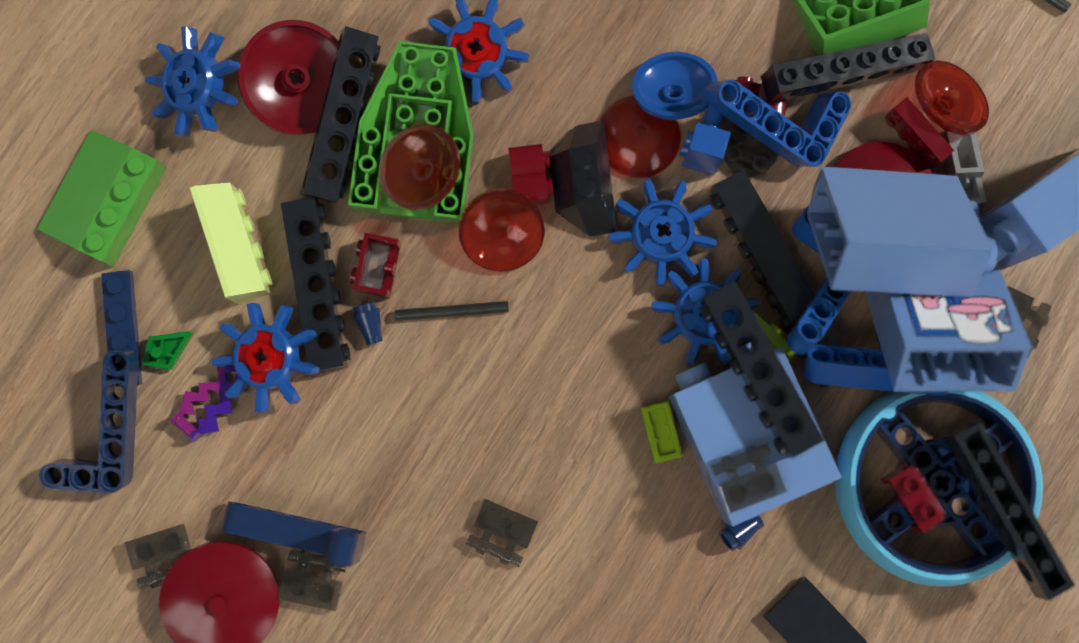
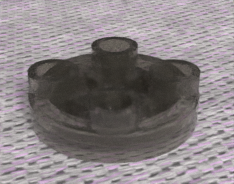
(748, 153)

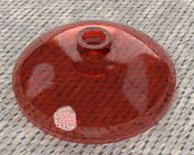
(951, 98)
(634, 154)
(408, 160)
(506, 246)

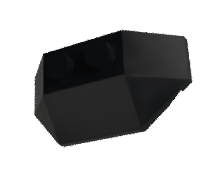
(584, 180)

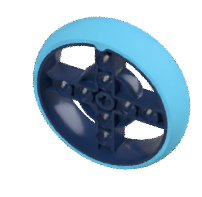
(875, 533)

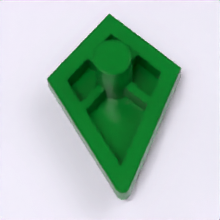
(165, 349)

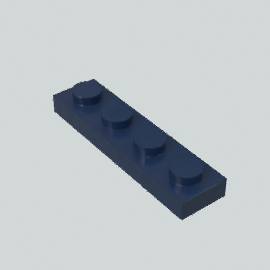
(121, 315)

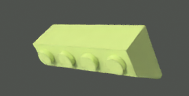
(231, 241)

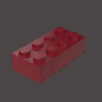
(918, 133)

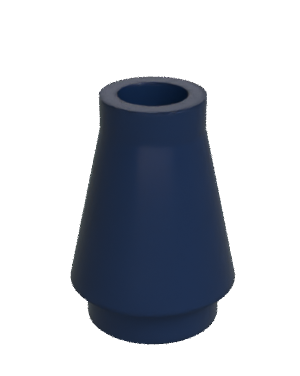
(368, 321)
(737, 536)

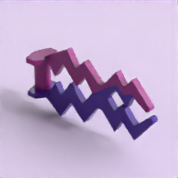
(210, 424)

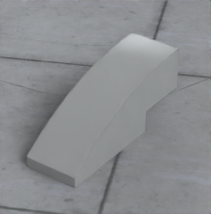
(967, 165)

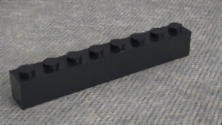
(767, 252)

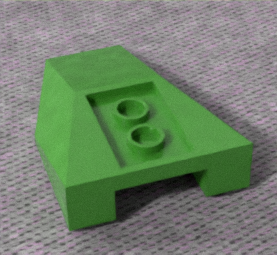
(416, 88)

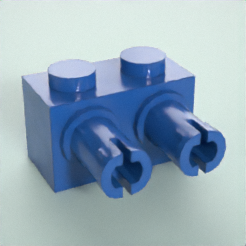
(705, 145)

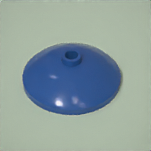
(673, 85)

